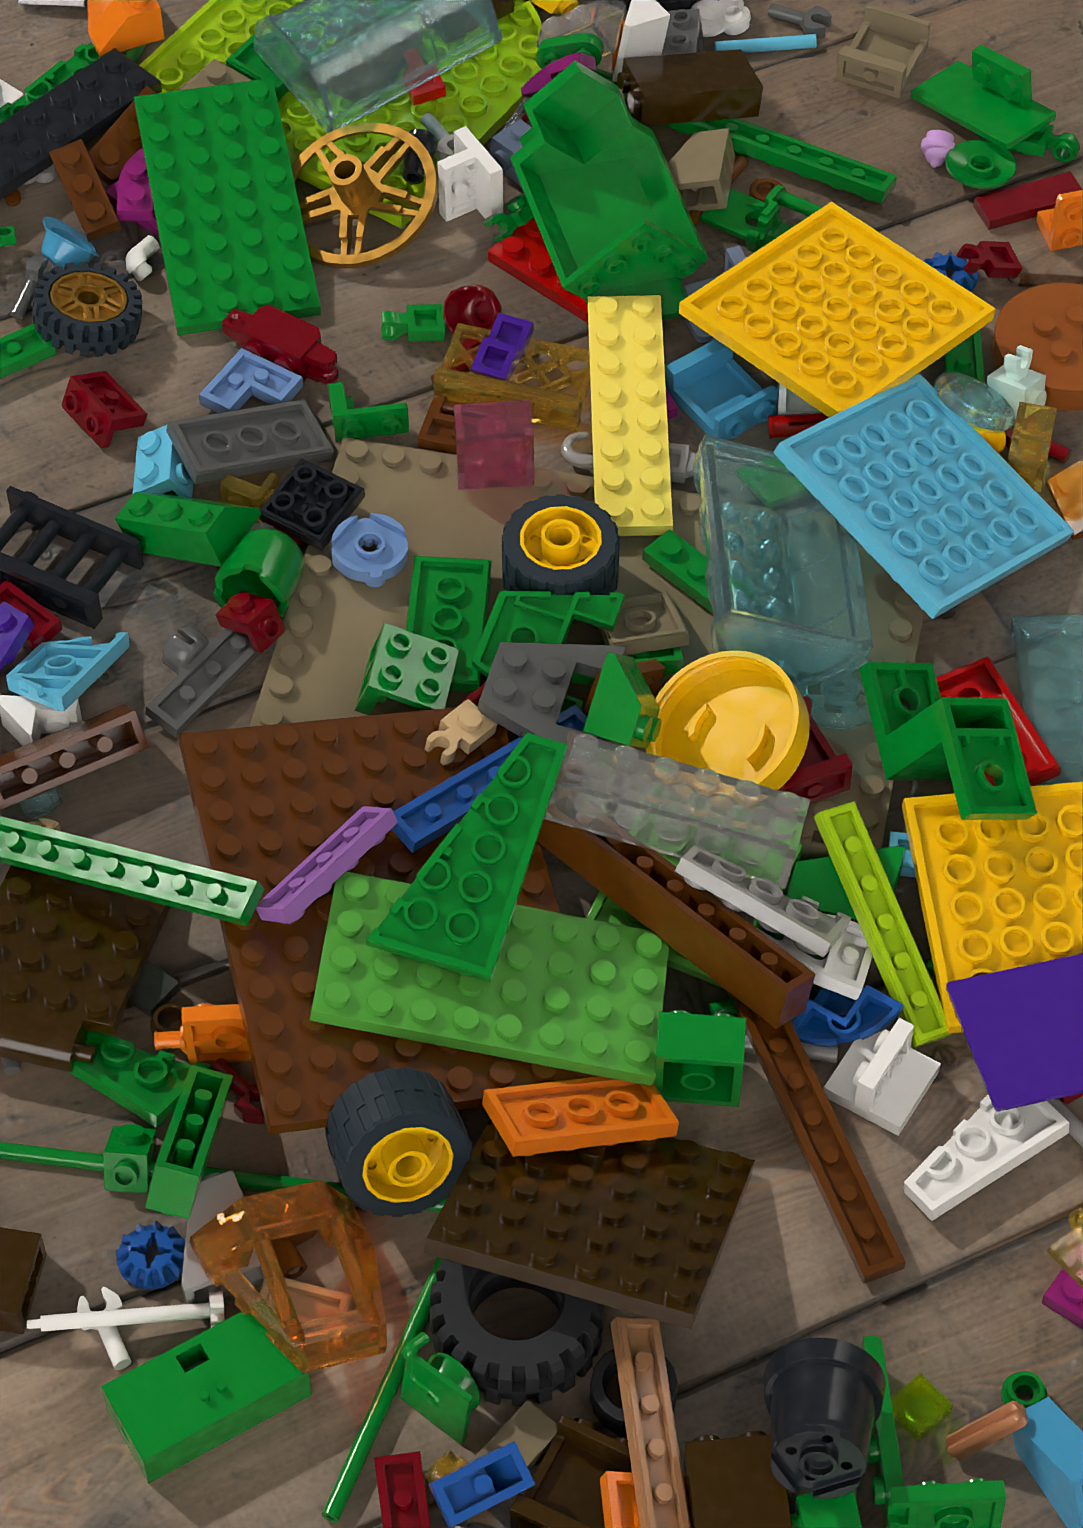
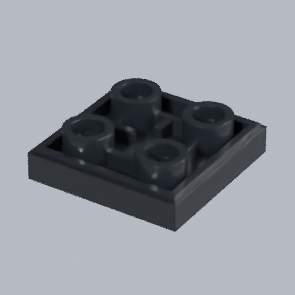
(311, 504)

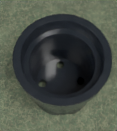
(822, 1414)

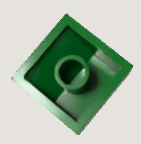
(623, 704)

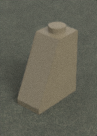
(704, 170)

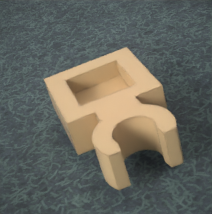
(461, 729)

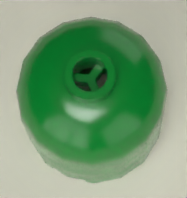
(263, 565)

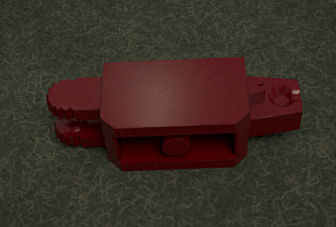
(284, 342)

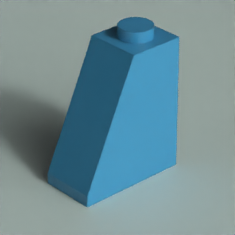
(1054, 1456)

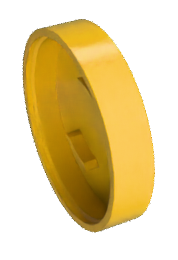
(734, 717)

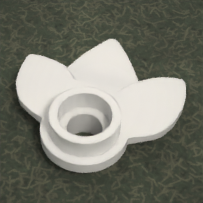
(723, 16)

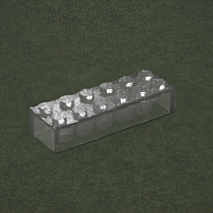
(677, 806)

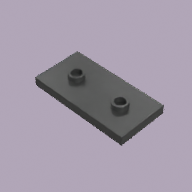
(249, 441)

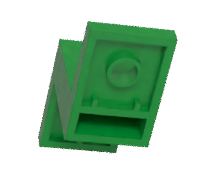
(948, 740)

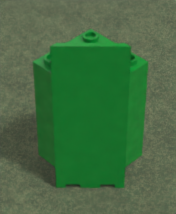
(604, 194)

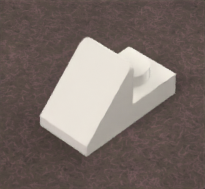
(29, 719)

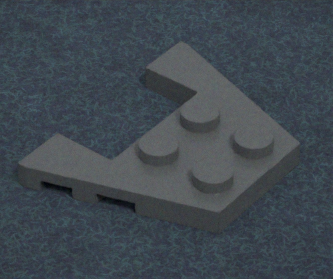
(532, 682)

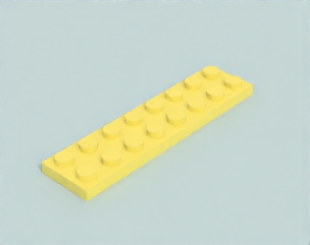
(629, 413)

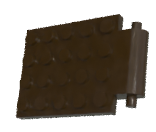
(67, 964)

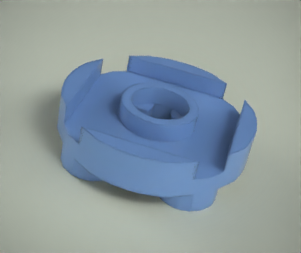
(365, 566)

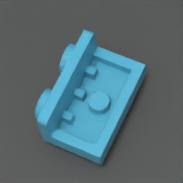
(160, 466)

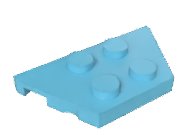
(63, 670)

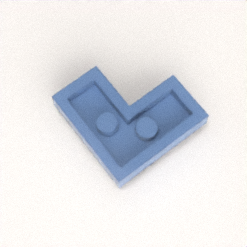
(247, 377)

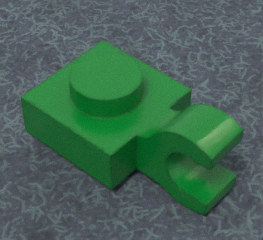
(516, 215)
(419, 322)

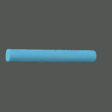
(768, 44)

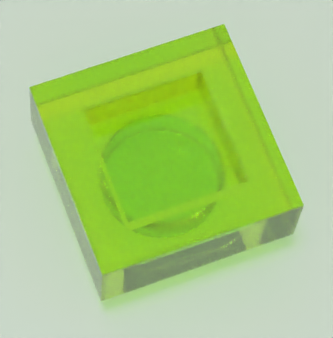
(920, 1406)

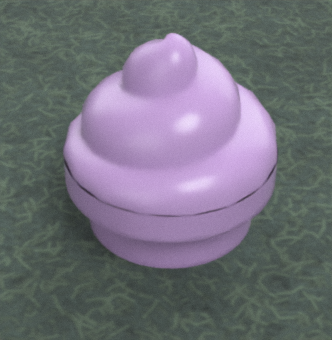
(936, 146)

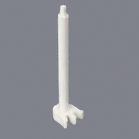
(213, 1309)

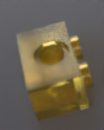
(1032, 442)

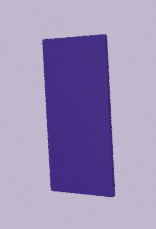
(1025, 1030)

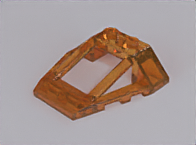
(252, 1223)

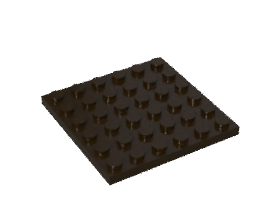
(597, 1222)

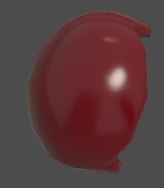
(471, 306)

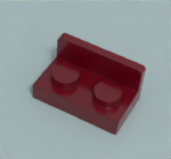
(101, 406)

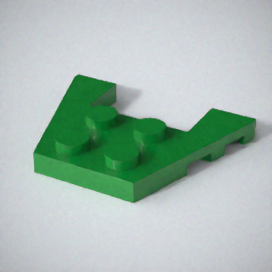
(543, 619)

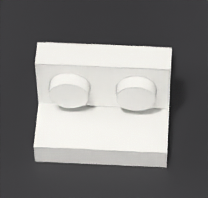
(469, 179)
(883, 1077)

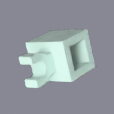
(1017, 381)

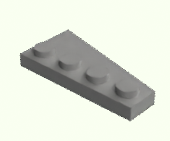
(763, 900)

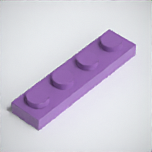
(326, 864)

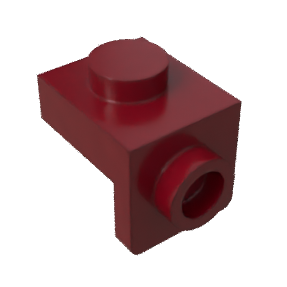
(253, 617)

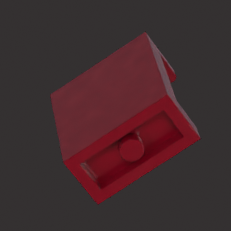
(820, 770)

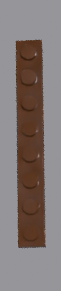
(823, 1146)

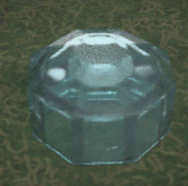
(42, 804)

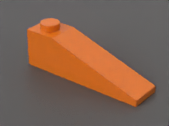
(123, 24)

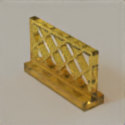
(547, 404)

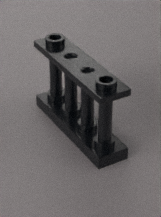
(51, 587)

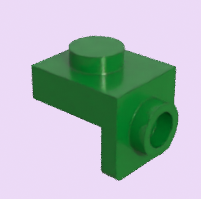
(128, 1158)

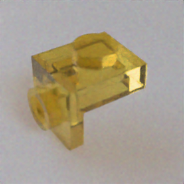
(247, 494)

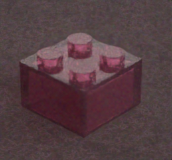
(494, 444)

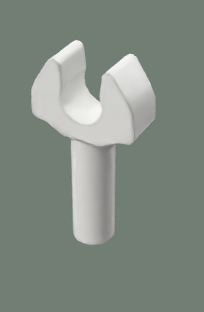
(109, 1334)

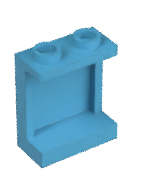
(718, 391)

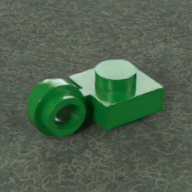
(1063, 146)

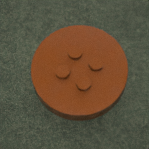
(1050, 324)

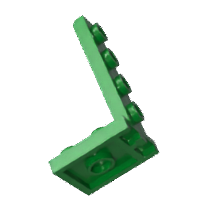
(930, 1503)

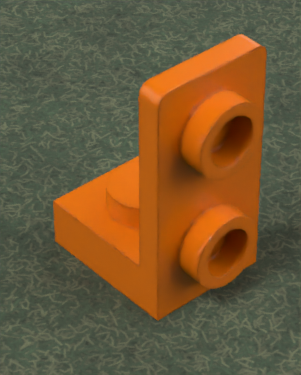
(1063, 224)

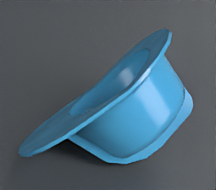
(65, 244)

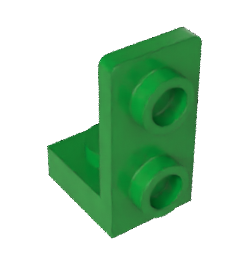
(364, 421)

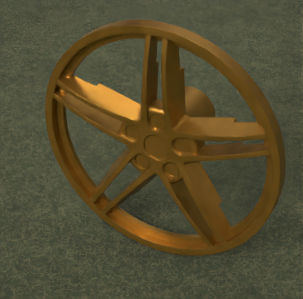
(362, 189)

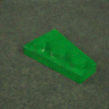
(134, 1078)

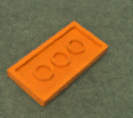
(577, 1114)

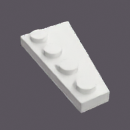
(981, 1153)

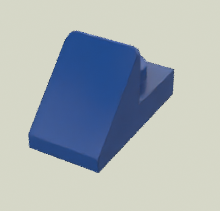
(481, 1484)

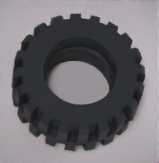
(506, 1366)

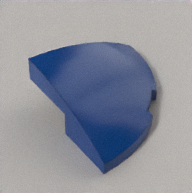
(840, 1019)

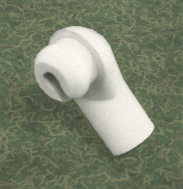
(138, 255)

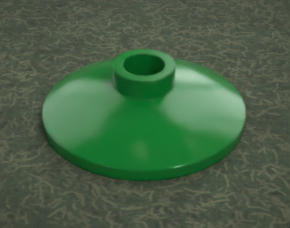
(980, 164)

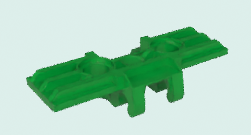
(744, 208)

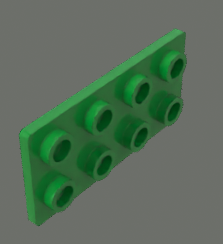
(987, 98)

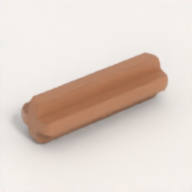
(986, 1430)

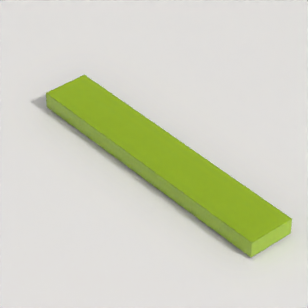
(882, 921)

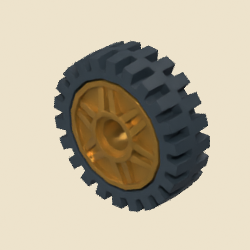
(87, 309)

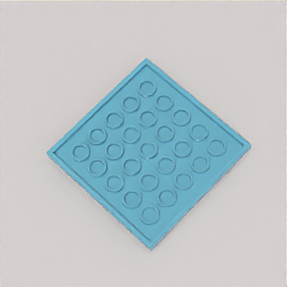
(924, 494)

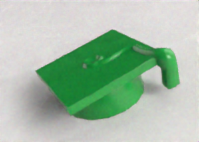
(439, 1389)

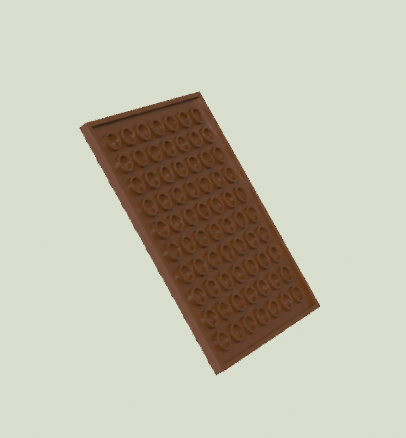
(260, 811)

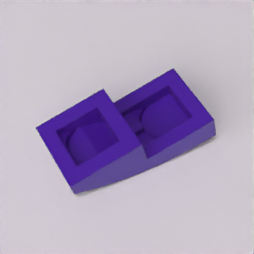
(503, 348)

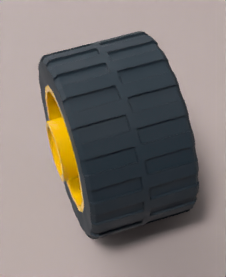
(560, 547)
(397, 1141)

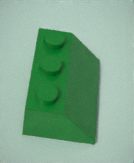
(185, 526)

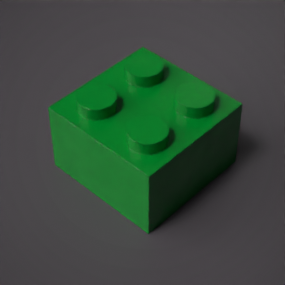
(700, 1058)

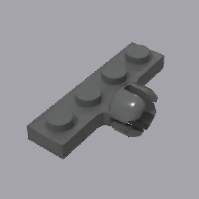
(202, 670)

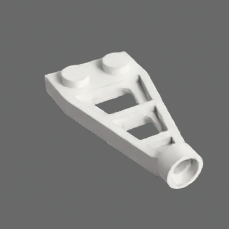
(845, 963)

